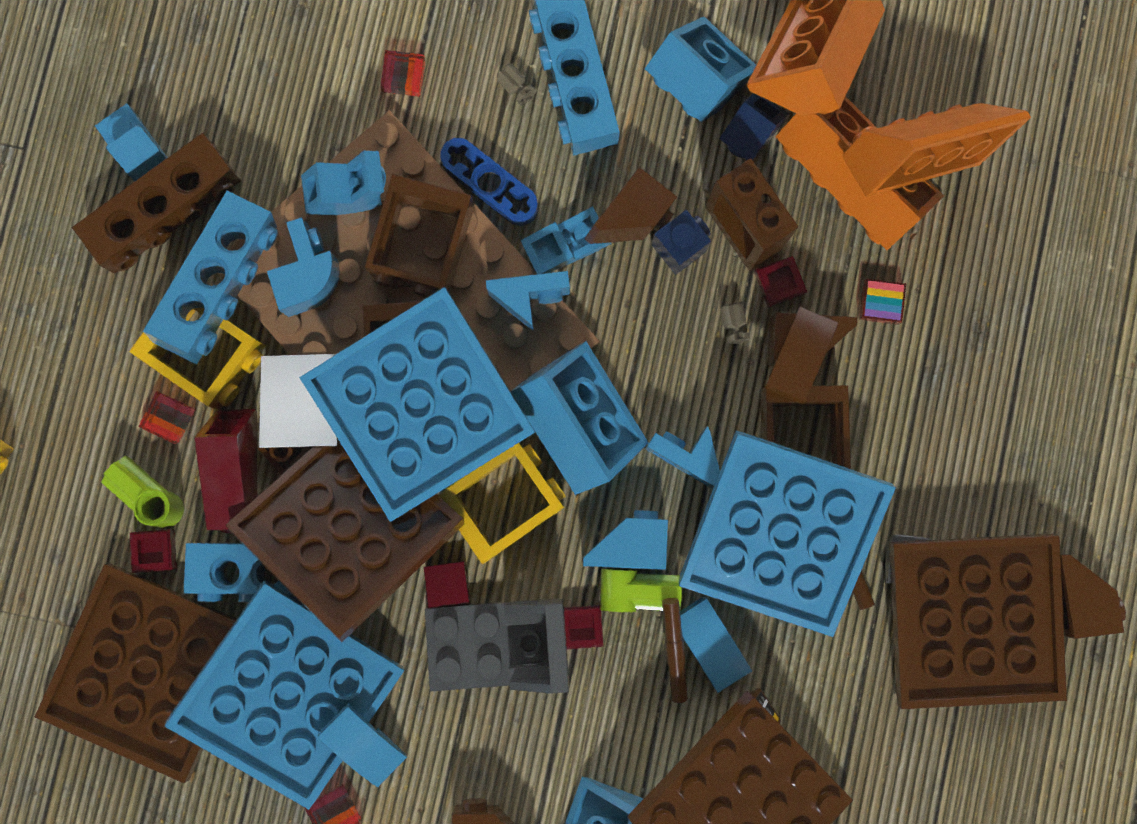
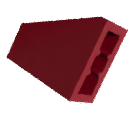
(227, 465)

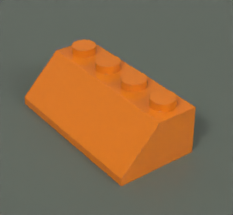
(815, 54)
(819, 145)
(929, 145)

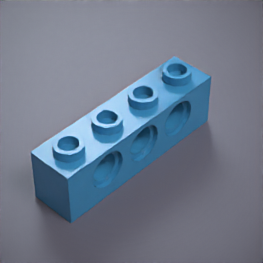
(599, 126)
(231, 220)
(206, 575)

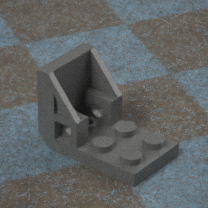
(498, 646)

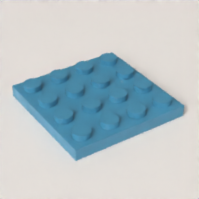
(417, 404)
(785, 533)
(275, 689)

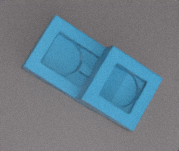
(562, 243)
(712, 645)
(361, 746)

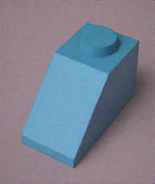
(633, 544)

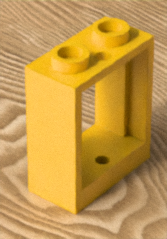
(225, 386)
(471, 530)

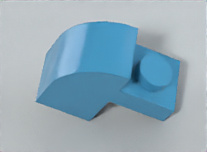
(344, 187)
(310, 279)

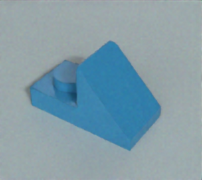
(130, 142)
(516, 292)
(699, 463)

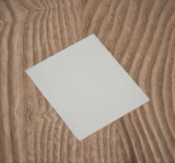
(286, 408)

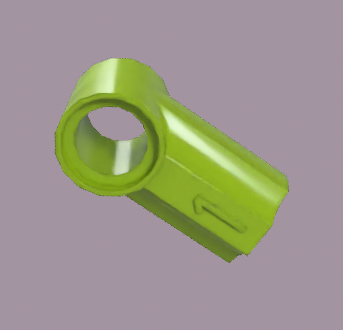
(141, 493)
(628, 590)

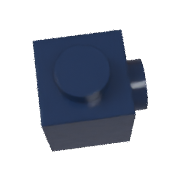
(753, 127)
(682, 241)

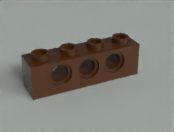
(135, 204)

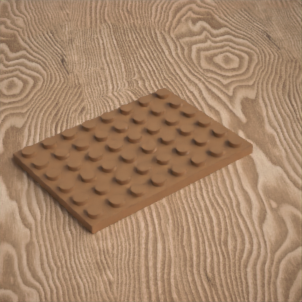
(416, 247)

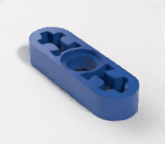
(460, 172)

